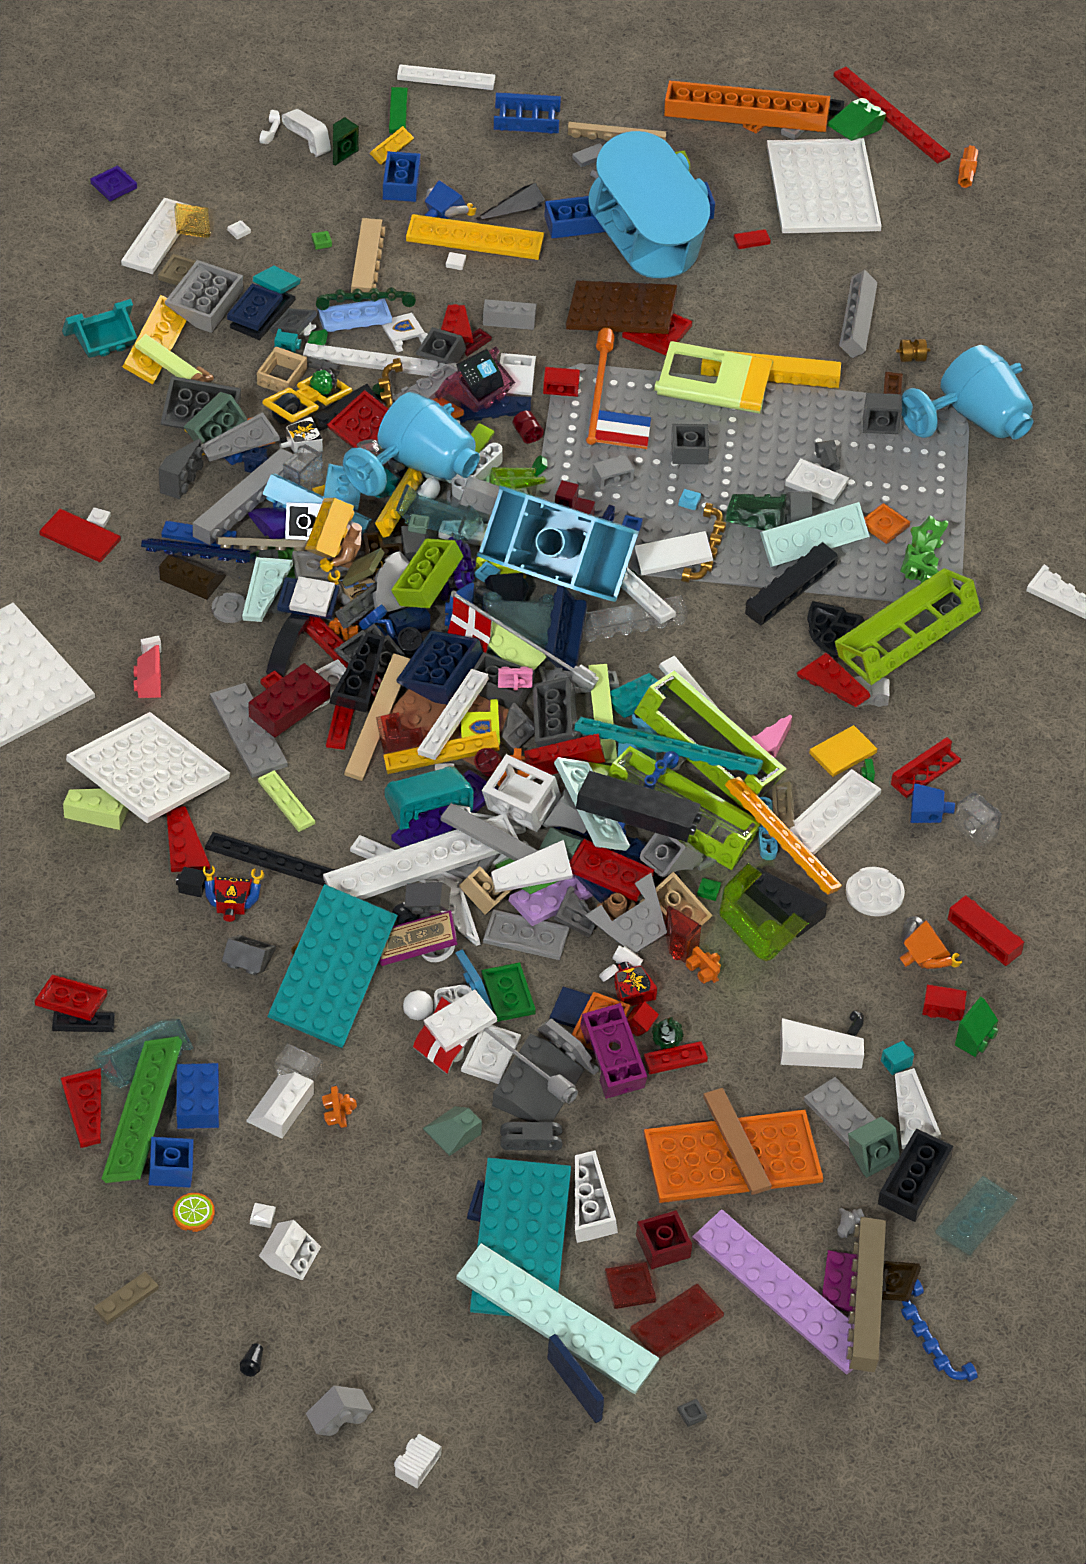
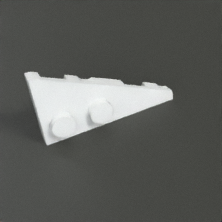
(462, 916)

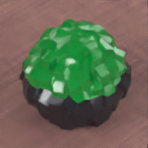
(324, 382)

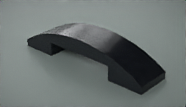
(286, 642)

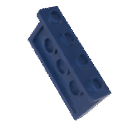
(566, 628)

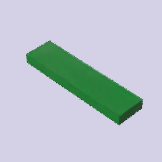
(398, 108)

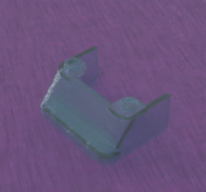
(443, 517)
(121, 1059)

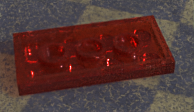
(677, 1321)

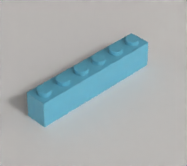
(285, 491)

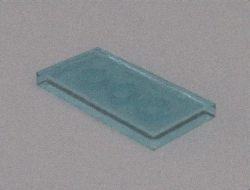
(976, 1215)

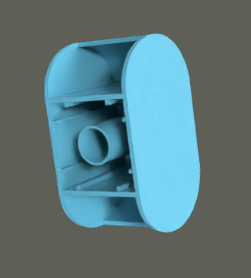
(649, 204)
(558, 544)

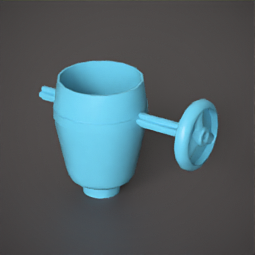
(978, 388)
(419, 437)

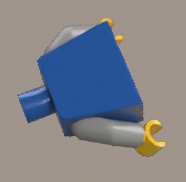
(446, 202)

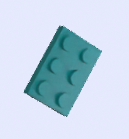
(628, 696)

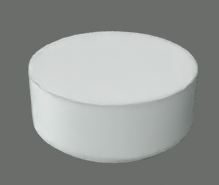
(608, 972)

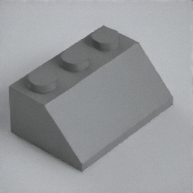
(509, 314)

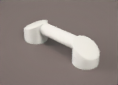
(267, 136)

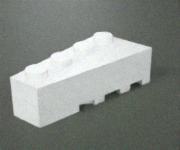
(819, 1047)

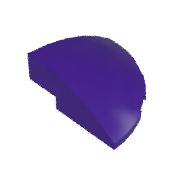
(270, 521)

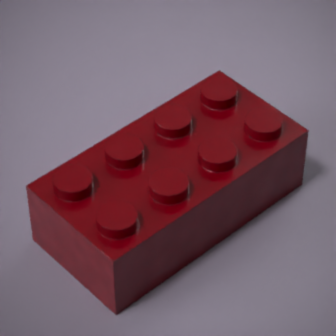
(289, 700)

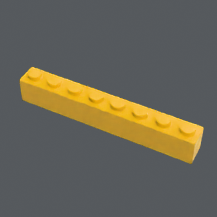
(790, 370)

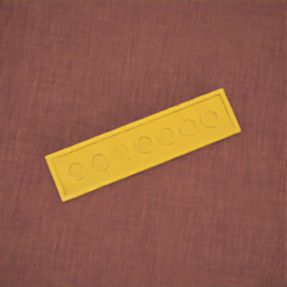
(475, 236)

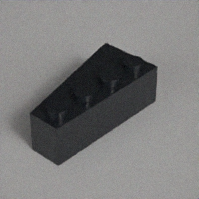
(358, 679)
(784, 899)

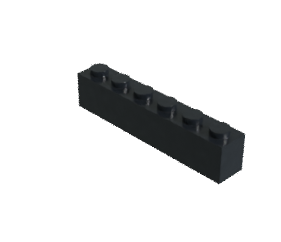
(791, 583)

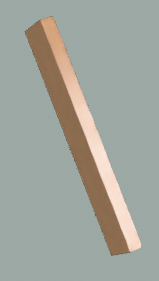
(737, 1141)

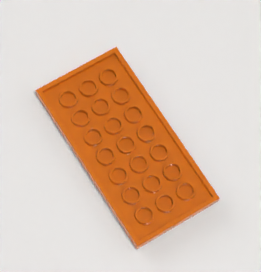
(697, 1163)

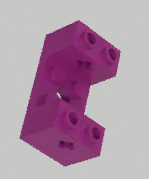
(620, 1069)

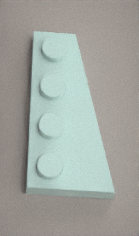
(264, 585)

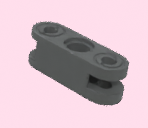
(531, 1136)

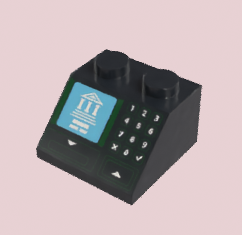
(480, 374)

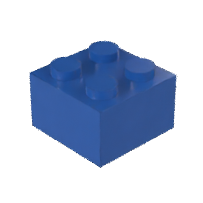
(171, 1162)

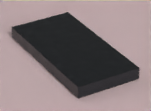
(287, 301)

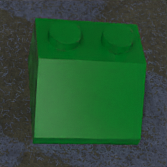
(977, 1028)

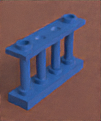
(527, 102)

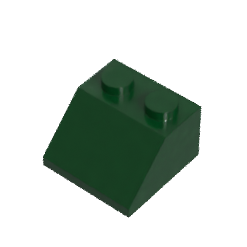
(344, 140)

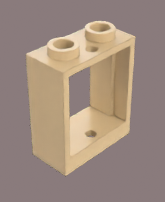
(280, 357)

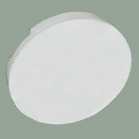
(875, 891)

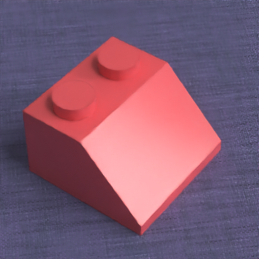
(148, 674)

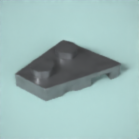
(516, 728)

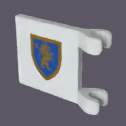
(403, 328)

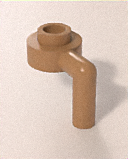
(205, 376)

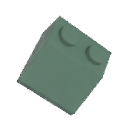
(874, 1146)

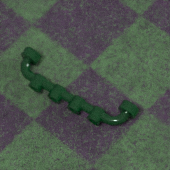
(323, 301)

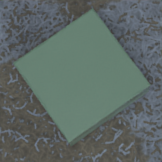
(418, 524)

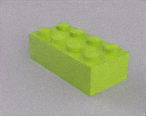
(427, 573)

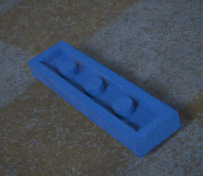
(184, 532)

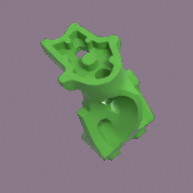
(921, 551)

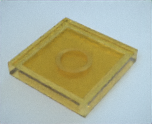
(192, 220)

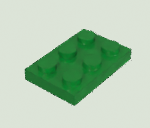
(508, 992)

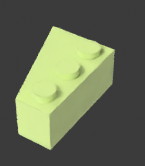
(94, 807)

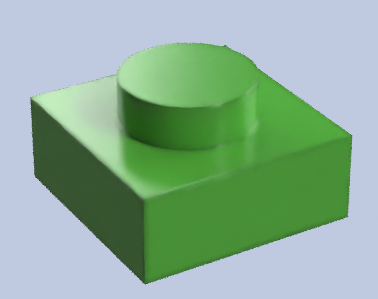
(321, 240)

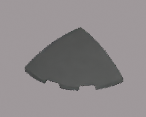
(348, 648)

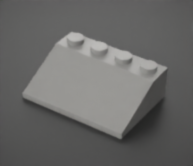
(205, 295)

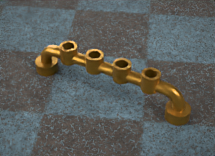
(385, 383)
(715, 539)

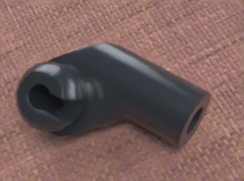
(858, 1019)

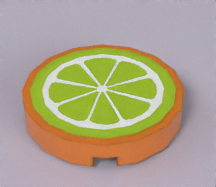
(193, 1212)

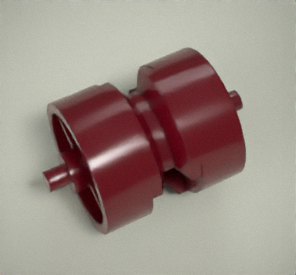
(527, 427)
(487, 761)

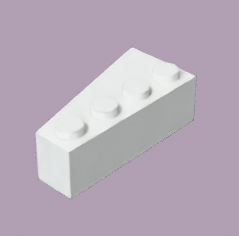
(592, 1203)

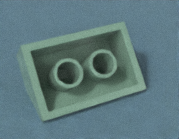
(215, 418)

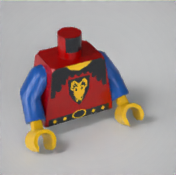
(232, 895)

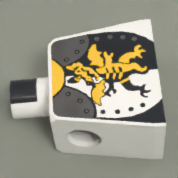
(302, 433)

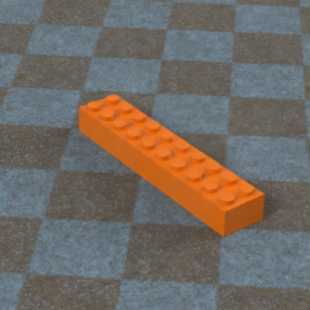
(747, 106)

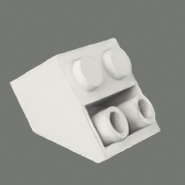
(522, 371)
(290, 1249)

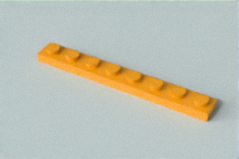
(783, 835)

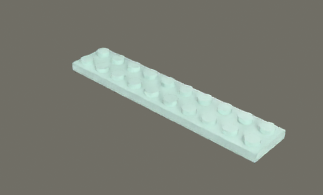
(554, 1314)

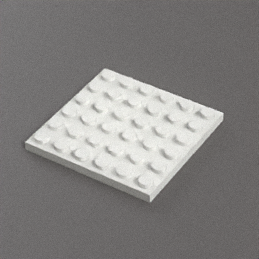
(148, 767)

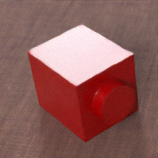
(641, 1018)

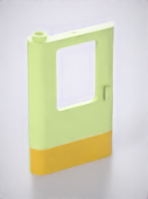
(738, 385)

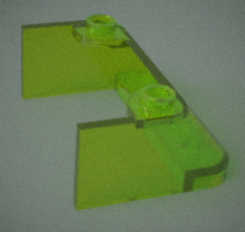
(770, 936)

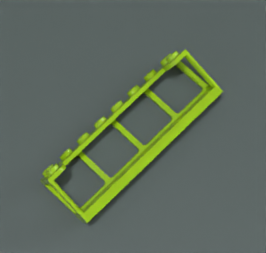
(900, 612)

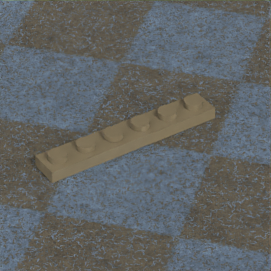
(261, 543)

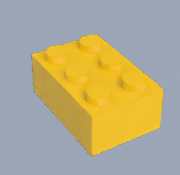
(330, 527)

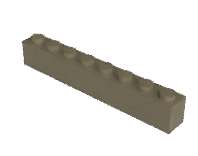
(867, 1294)

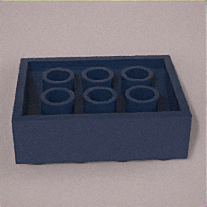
(440, 665)

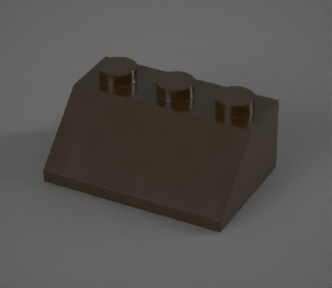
(190, 576)

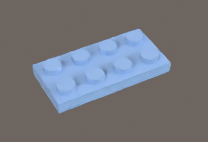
(355, 315)

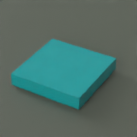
(276, 279)

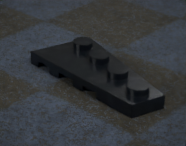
(325, 415)

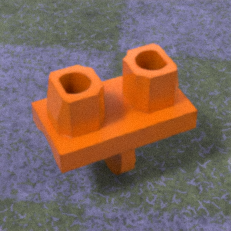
(347, 633)
(706, 962)
(341, 1106)

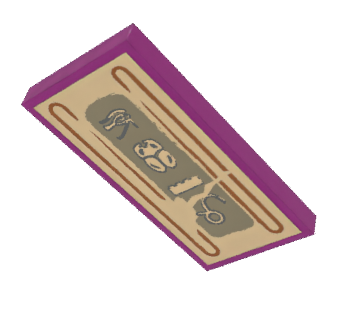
(419, 938)

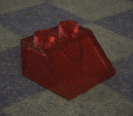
(682, 934)

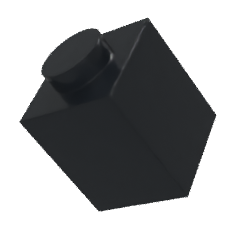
(191, 882)

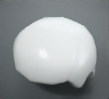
(430, 488)
(418, 1005)

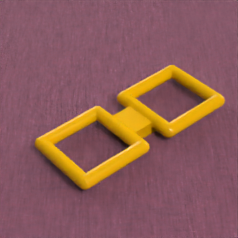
(307, 397)

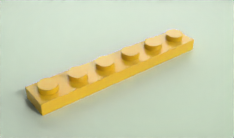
(389, 517)
(452, 750)

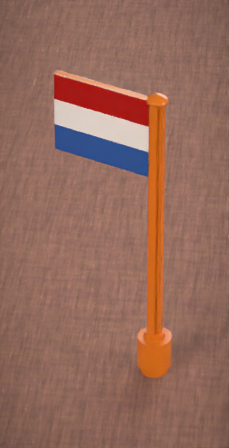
(612, 426)

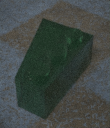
(756, 512)

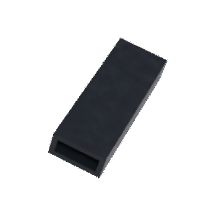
(638, 806)

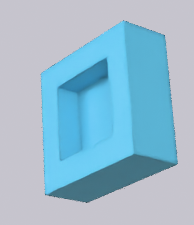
(689, 499)
(486, 570)

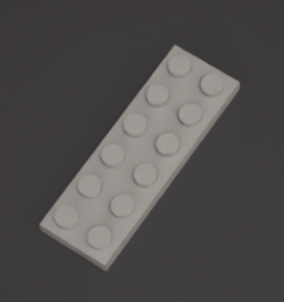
(254, 744)

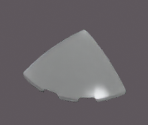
(386, 579)

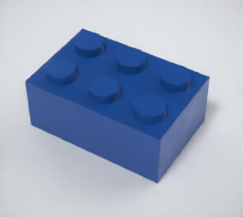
(401, 176)
(197, 1096)

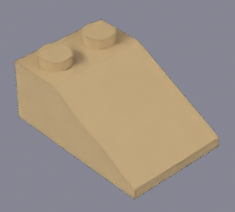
(676, 894)

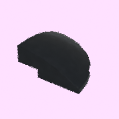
(829, 624)

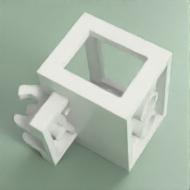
(520, 796)

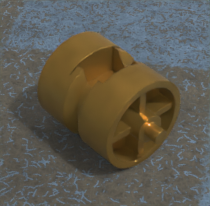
(913, 350)

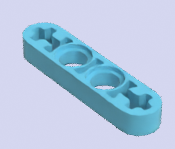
(764, 842)

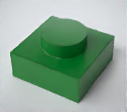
(867, 770)
(709, 889)

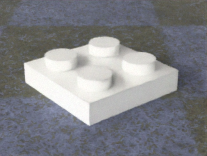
(312, 596)

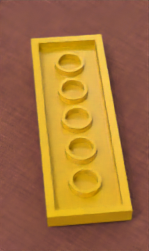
(162, 326)

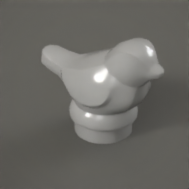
(848, 1221)

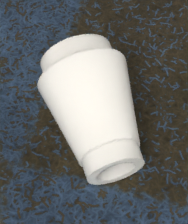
(624, 954)

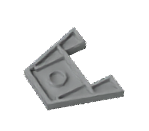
(637, 926)

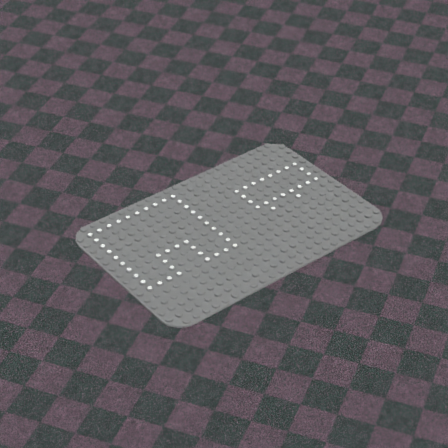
(756, 457)

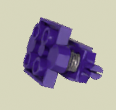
(462, 574)

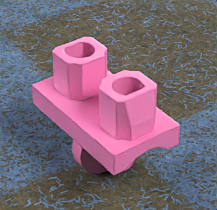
(515, 677)

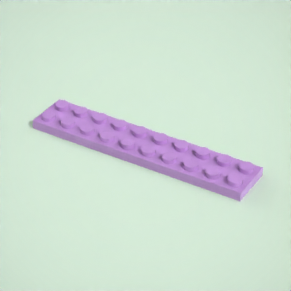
(777, 1286)

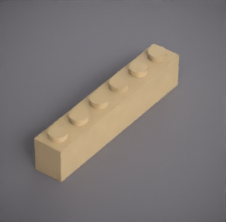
(367, 255)

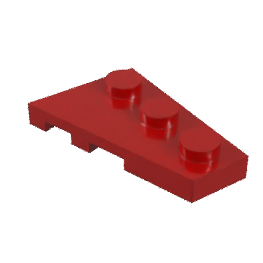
(457, 322)

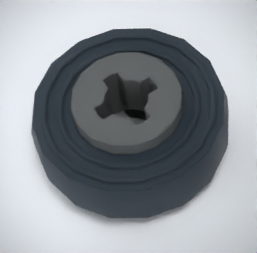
(289, 403)

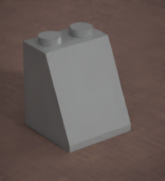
(480, 496)

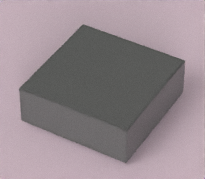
(692, 1412)

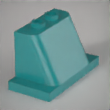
(104, 331)

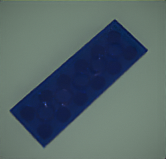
(191, 549)

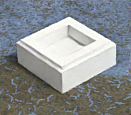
(239, 229)
(456, 261)

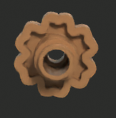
(617, 905)

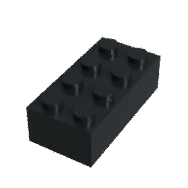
(915, 1175)

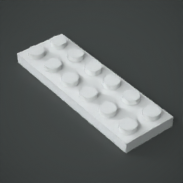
(154, 239)
(834, 810)

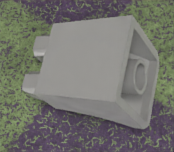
(565, 814)
(669, 855)

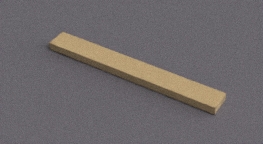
(381, 706)

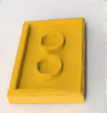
(843, 751)

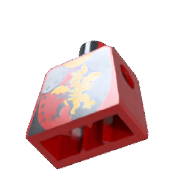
(634, 985)

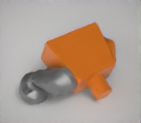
(925, 946)

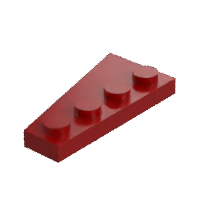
(834, 679)
(184, 842)
(84, 1104)

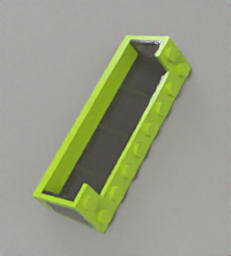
(684, 714)

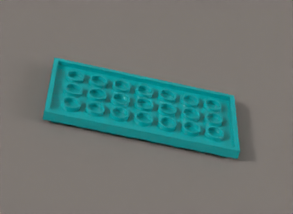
(332, 966)
(524, 1220)

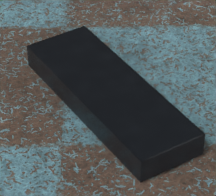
(99, 1023)

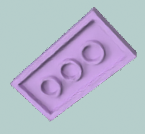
(546, 902)

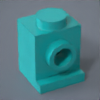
(287, 341)

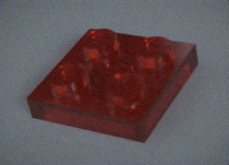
(630, 1285)

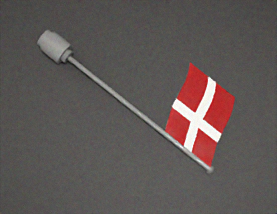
(475, 623)
(433, 1051)

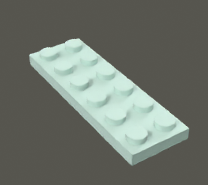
(798, 538)
(603, 831)

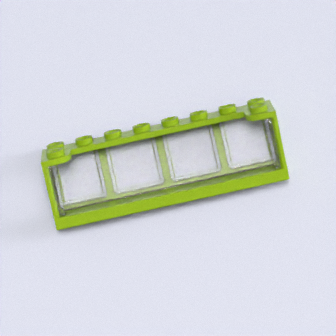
(723, 828)

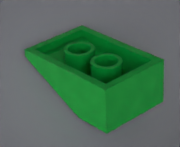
(858, 120)

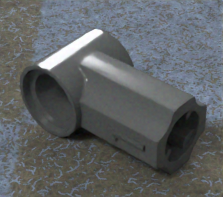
(827, 453)

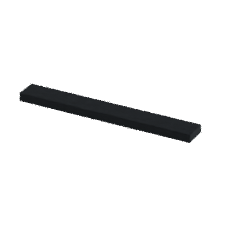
(267, 858)

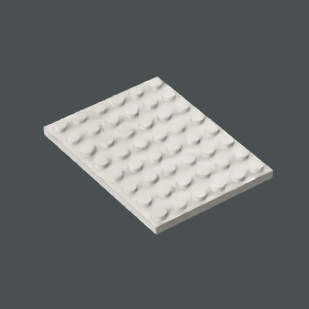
(823, 186)
(33, 678)

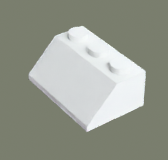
(282, 1104)

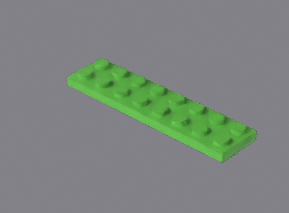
(142, 1110)

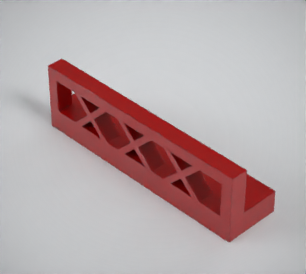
(923, 762)

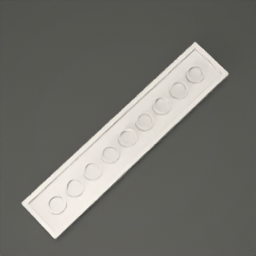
(413, 862)

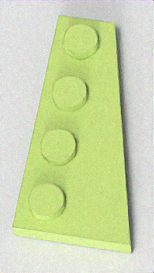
(513, 648)

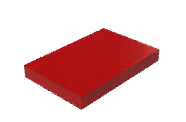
(71, 997)

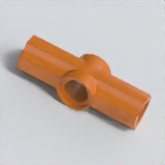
(968, 166)

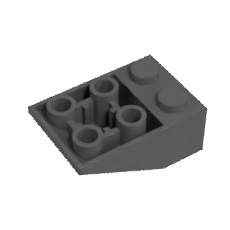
(180, 469)

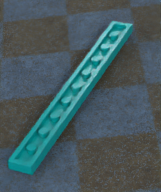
(664, 744)

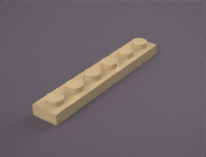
(604, 132)

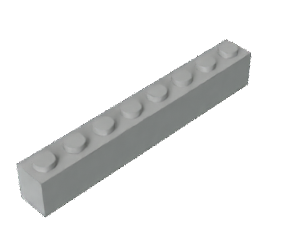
(239, 500)

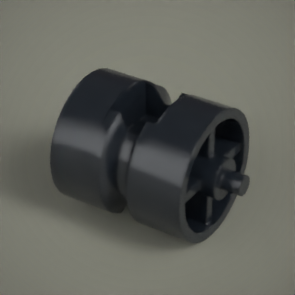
(409, 640)

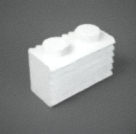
(417, 1460)

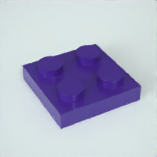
(113, 183)

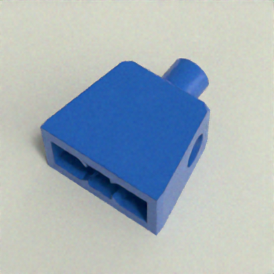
(929, 805)

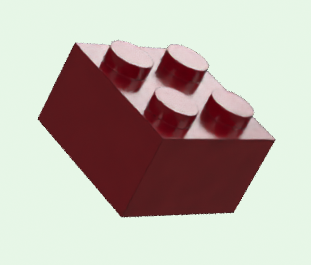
(663, 1239)

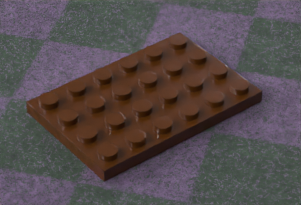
(622, 307)

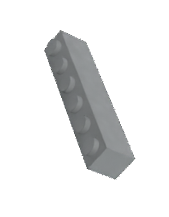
(858, 314)

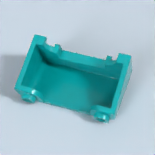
(427, 792)

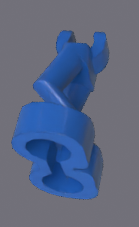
(376, 617)

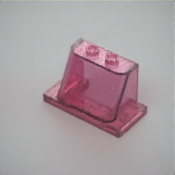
(455, 387)

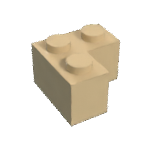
(480, 890)

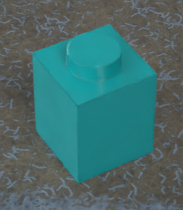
(897, 1057)

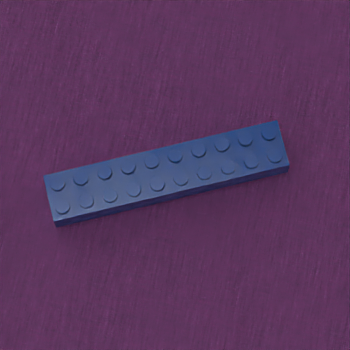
(575, 218)

